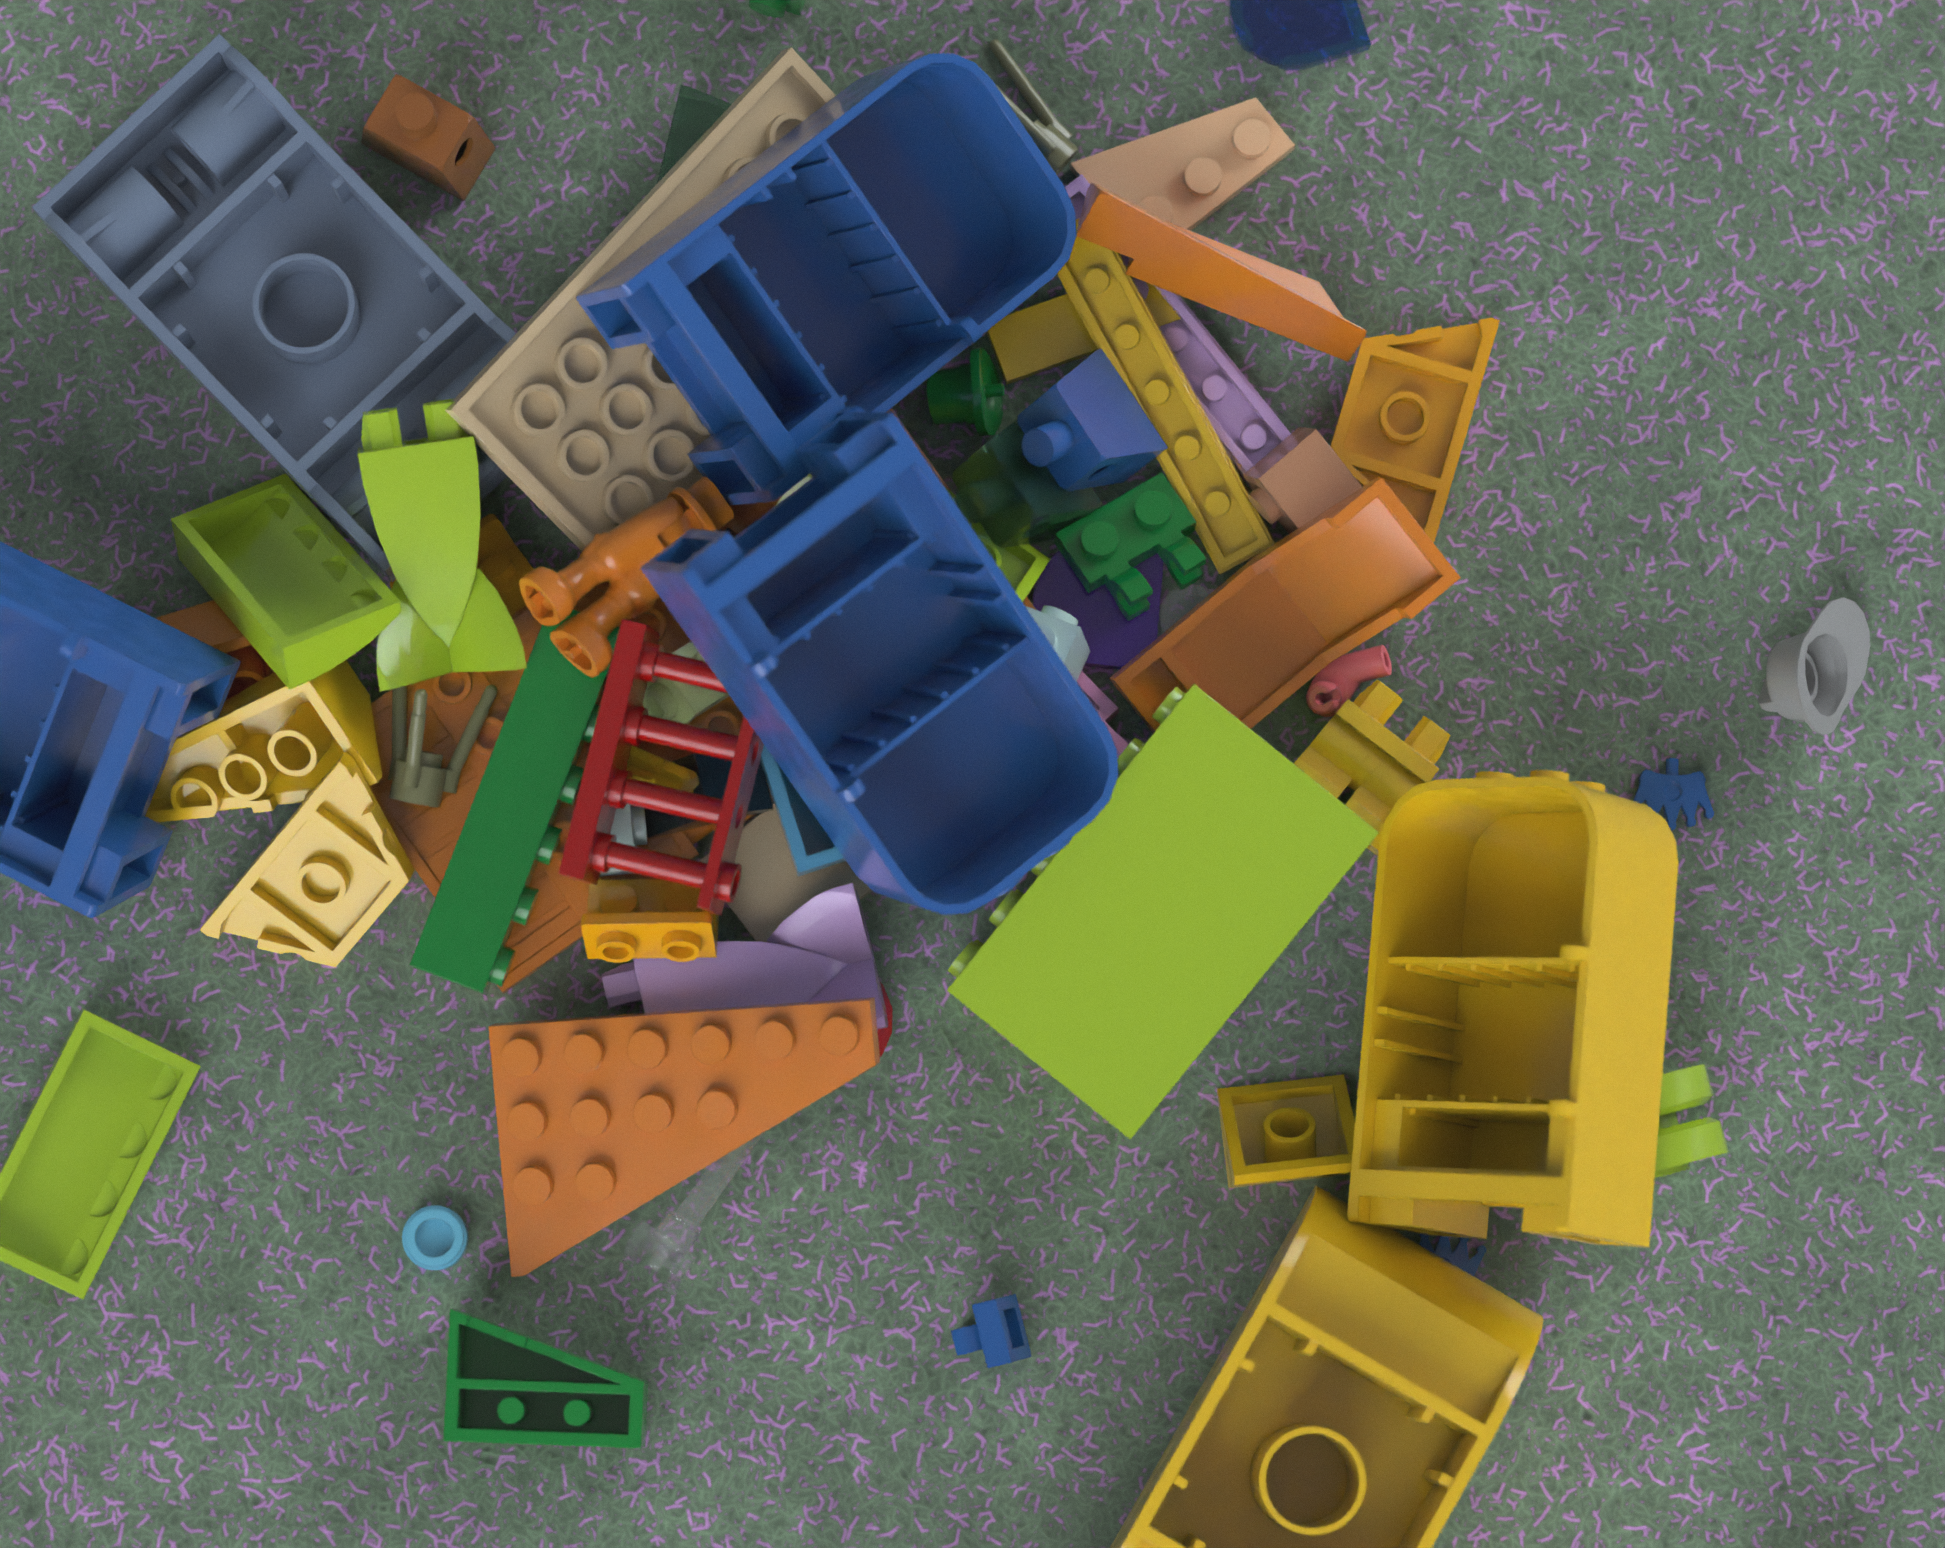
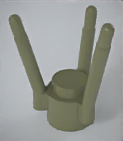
(1049, 135)
(418, 773)

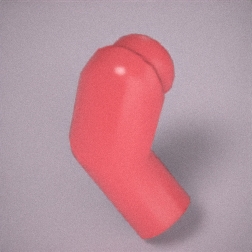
(1343, 677)

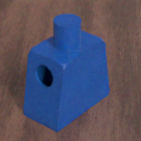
(1089, 428)

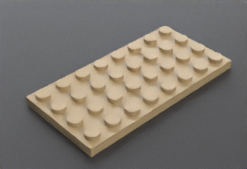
(601, 427)

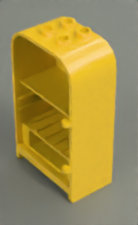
(1515, 1010)

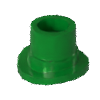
(968, 394)

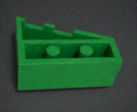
(535, 1393)

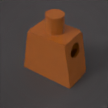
(425, 135)

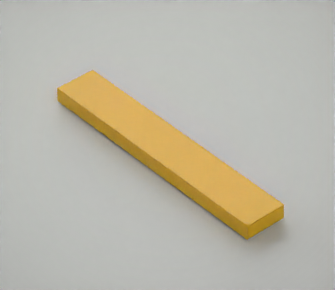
(1143, 358)

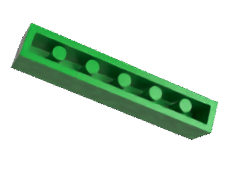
(512, 820)

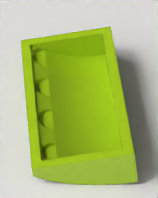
(285, 578)
(86, 1150)

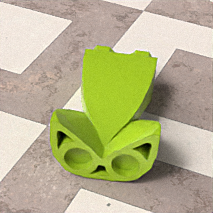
(429, 526)

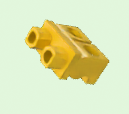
(1370, 758)

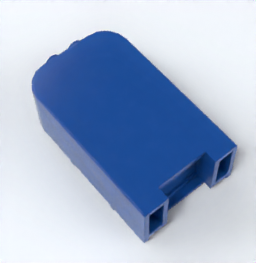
(841, 266)
(894, 673)
(87, 731)

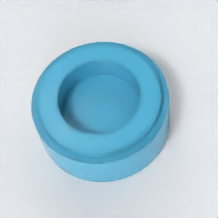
(435, 1237)

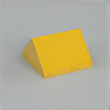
(1286, 1130)

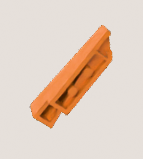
(1217, 274)

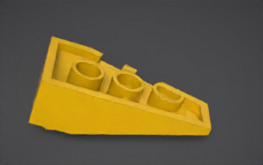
(269, 747)

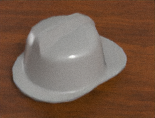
(1819, 670)

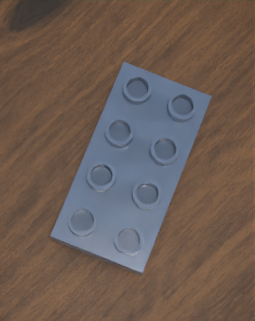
(274, 277)

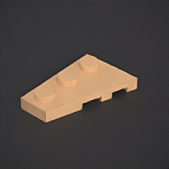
(1193, 165)

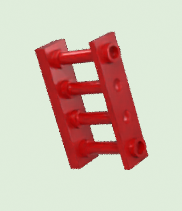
(610, 786)

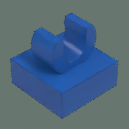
(997, 1331)

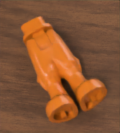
(617, 559)

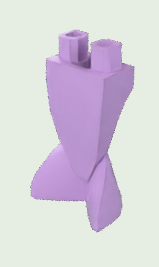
(810, 957)

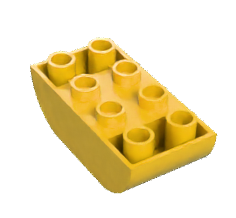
(1340, 1399)

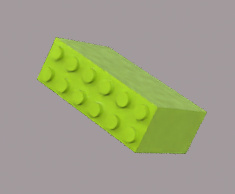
(1160, 910)

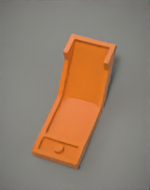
(1294, 609)

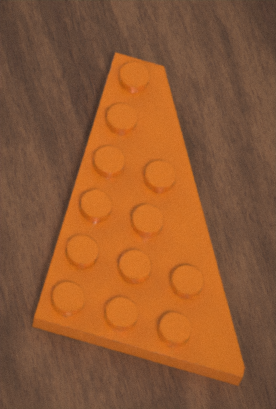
(635, 1103)

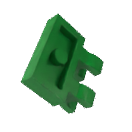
(1127, 532)

